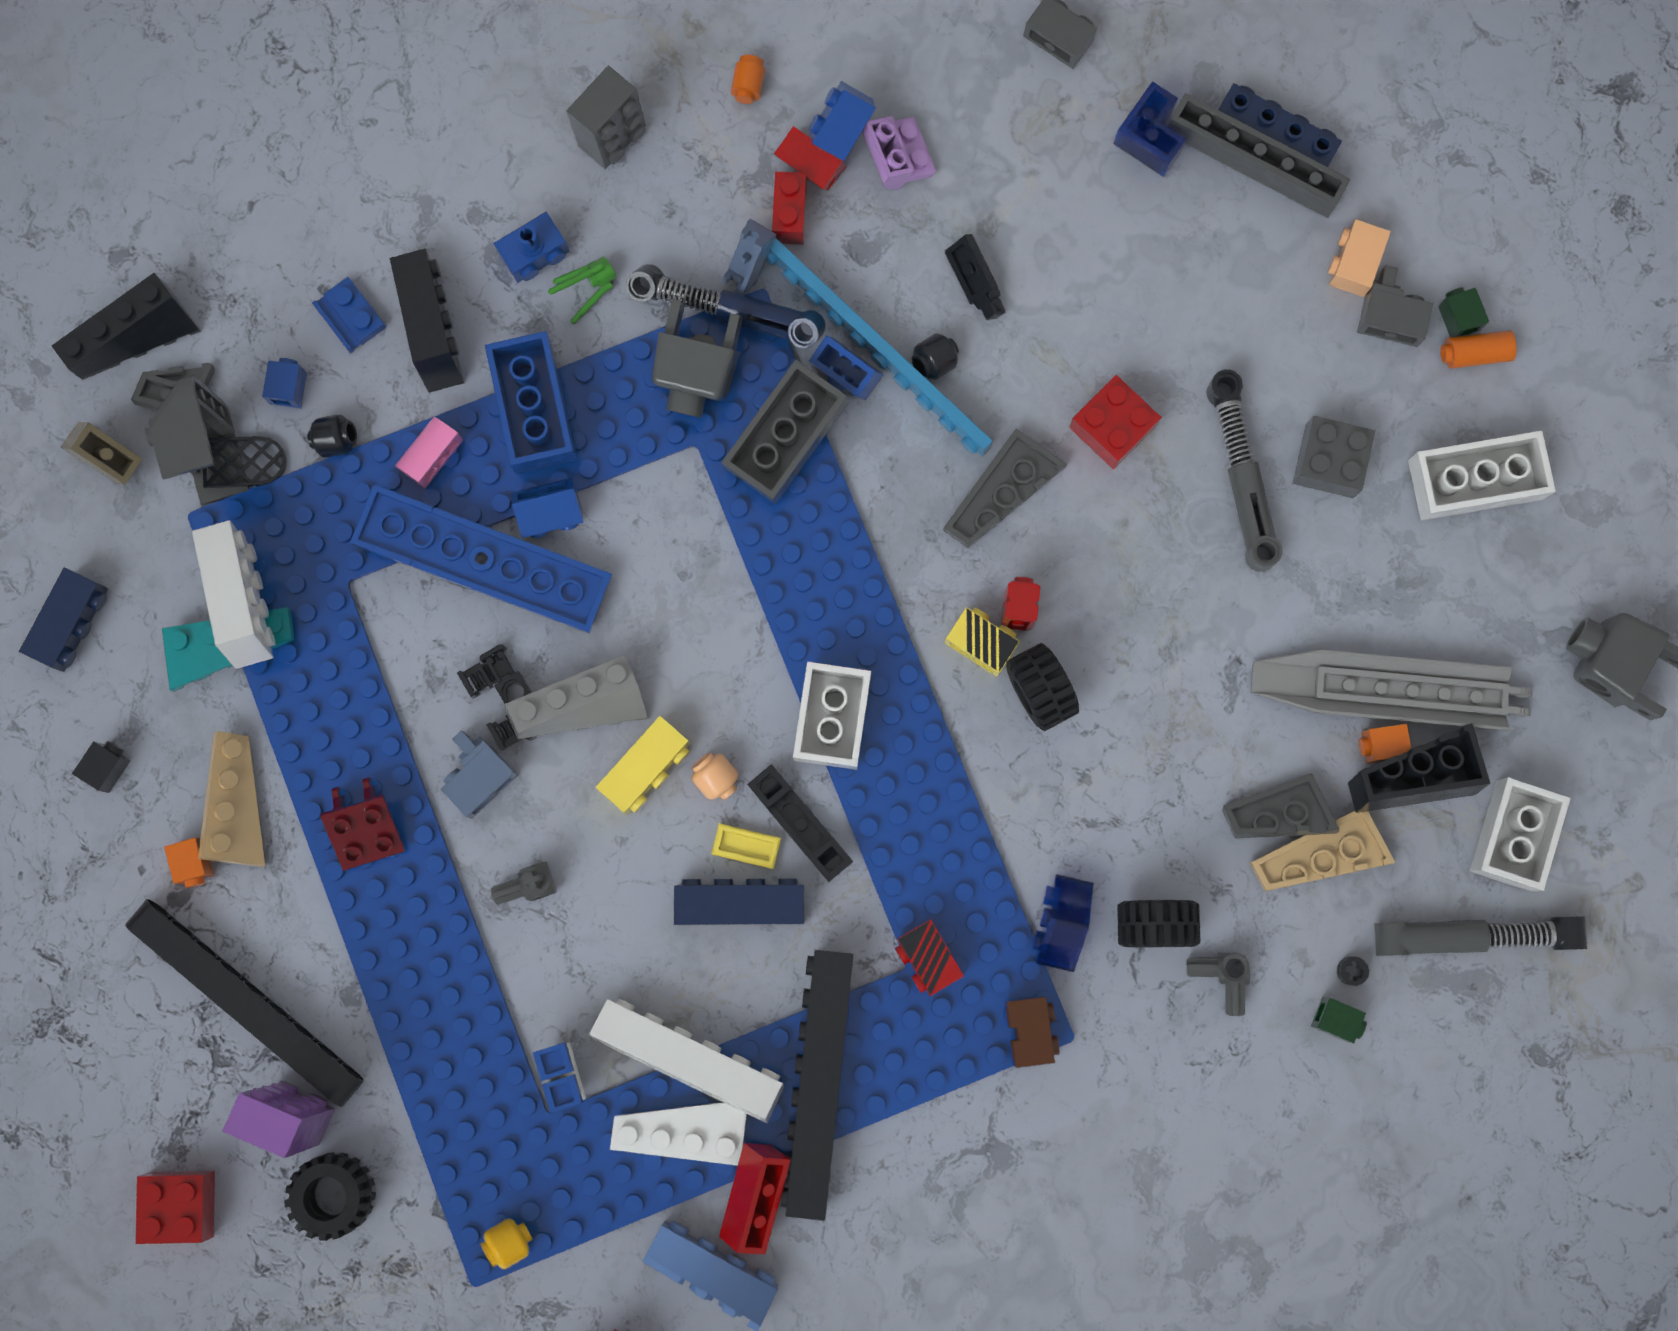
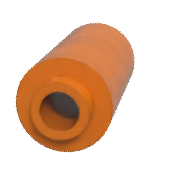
(1479, 349)

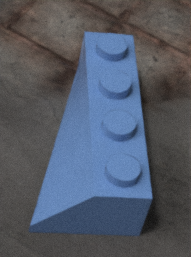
(712, 1273)

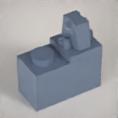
(481, 777)

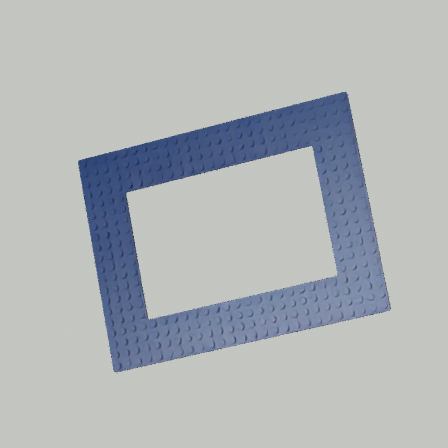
(407, 915)

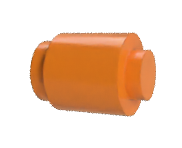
(748, 79)

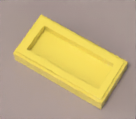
(746, 846)

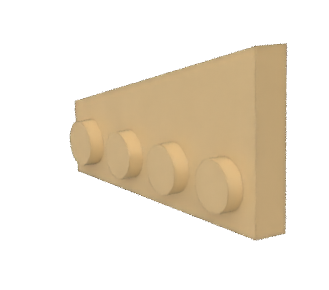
(231, 809)
(1322, 856)

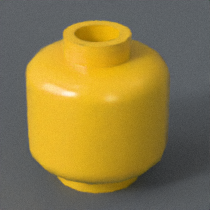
(506, 1243)

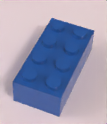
(530, 402)

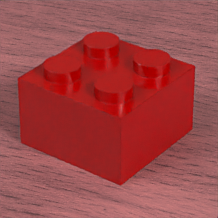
(1114, 422)
(175, 1207)

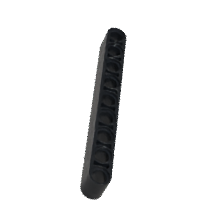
(244, 1002)

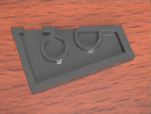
(1282, 811)

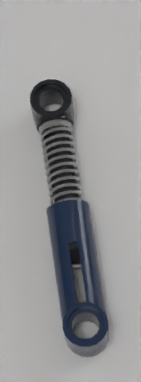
(756, 313)

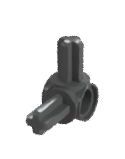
(532, 883)
(1233, 985)

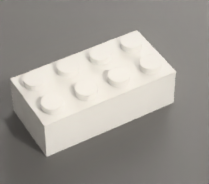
(1481, 475)
(233, 594)

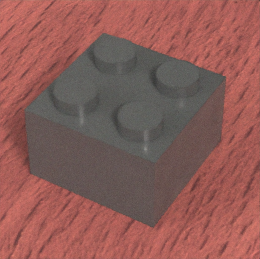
(1334, 457)

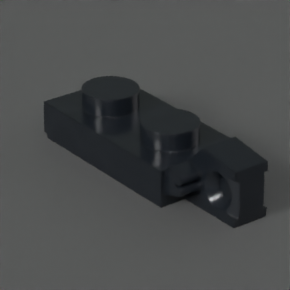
(975, 276)

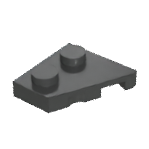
(157, 384)

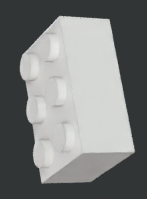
(832, 715)
(1520, 834)

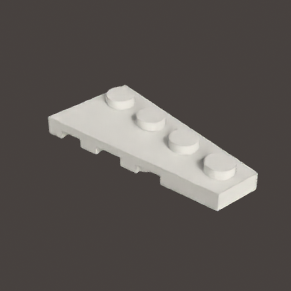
(693, 1133)

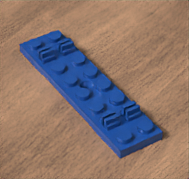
(448, 549)

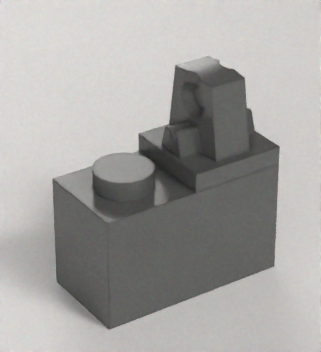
(1392, 315)

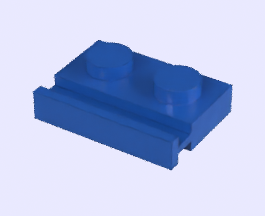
(349, 315)

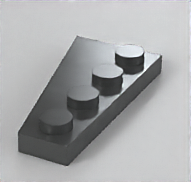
(1007, 482)

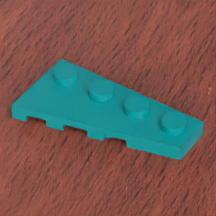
(193, 653)

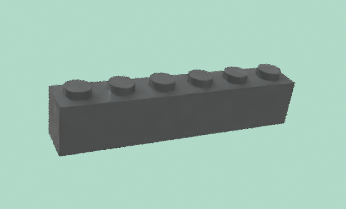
(1258, 156)

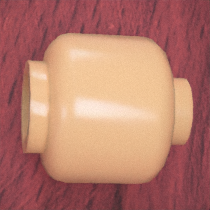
(715, 776)

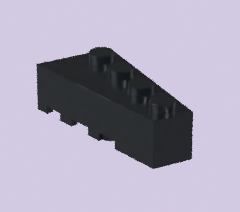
(426, 321)

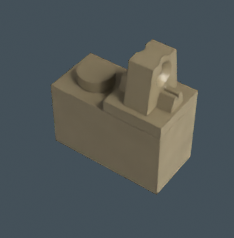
(101, 452)

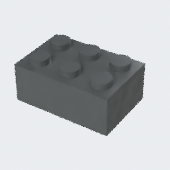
(607, 117)

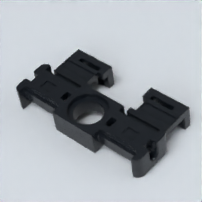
(492, 671)

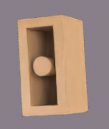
(1359, 257)

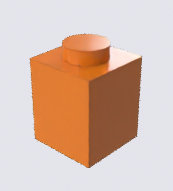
(1384, 743)
(185, 865)

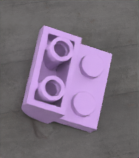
(898, 151)

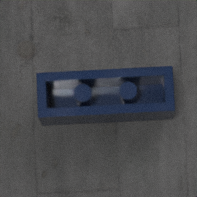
(64, 620)

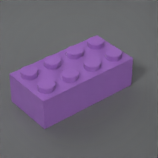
(279, 1119)

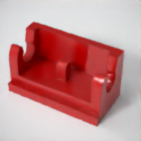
(808, 158)

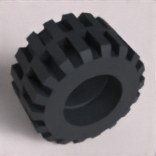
(1042, 686)
(1158, 923)
(304, 1205)

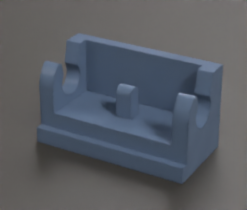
(749, 256)

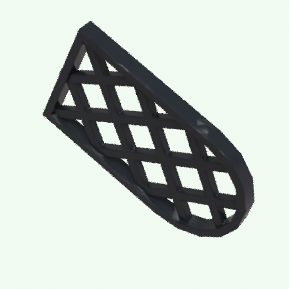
(239, 451)

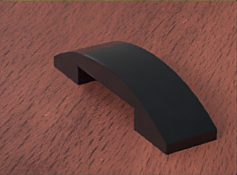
(800, 823)

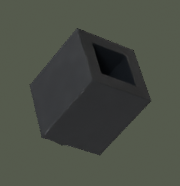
(101, 766)

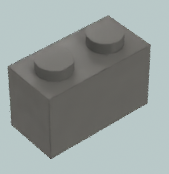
(1060, 31)

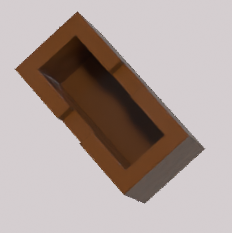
(1033, 1034)

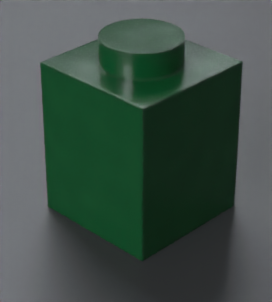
(1463, 312)
(1339, 1020)

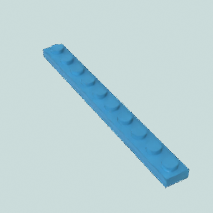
(882, 352)

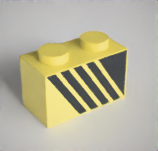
(982, 640)

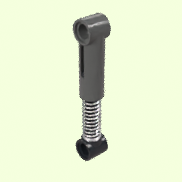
(1244, 474)
(1477, 936)

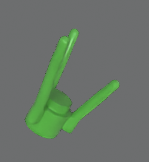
(597, 273)

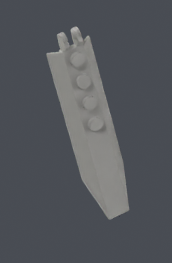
(1391, 688)

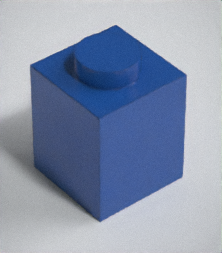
(284, 383)

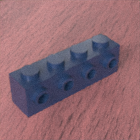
(1279, 124)

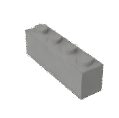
(584, 700)

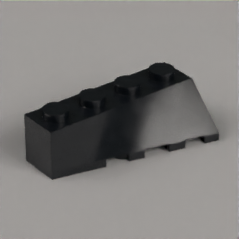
(126, 329)
(1428, 773)

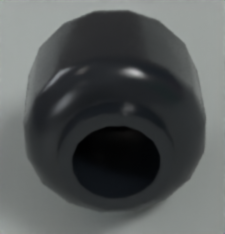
(935, 356)
(332, 436)

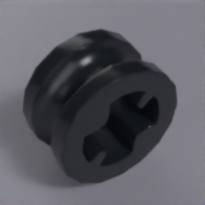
(1361, 966)

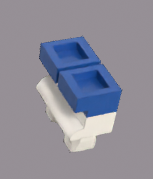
(562, 1077)

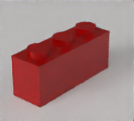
(754, 1198)

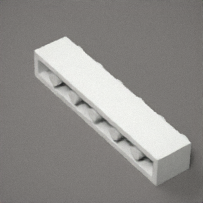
(687, 1060)

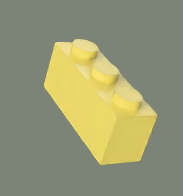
(644, 766)

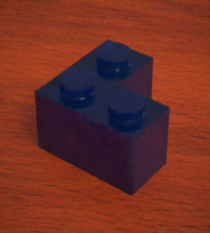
(1145, 134)
(1063, 922)

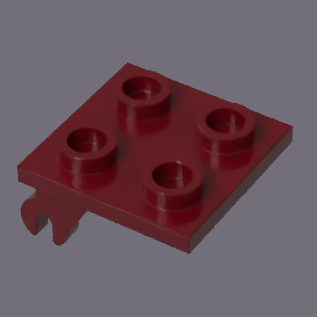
(361, 830)

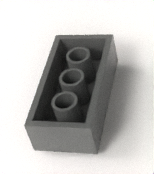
(785, 432)

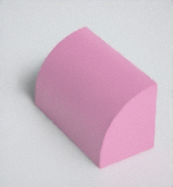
(429, 452)

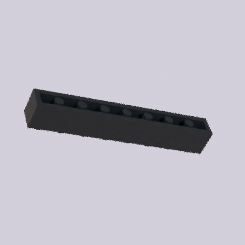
(819, 1084)

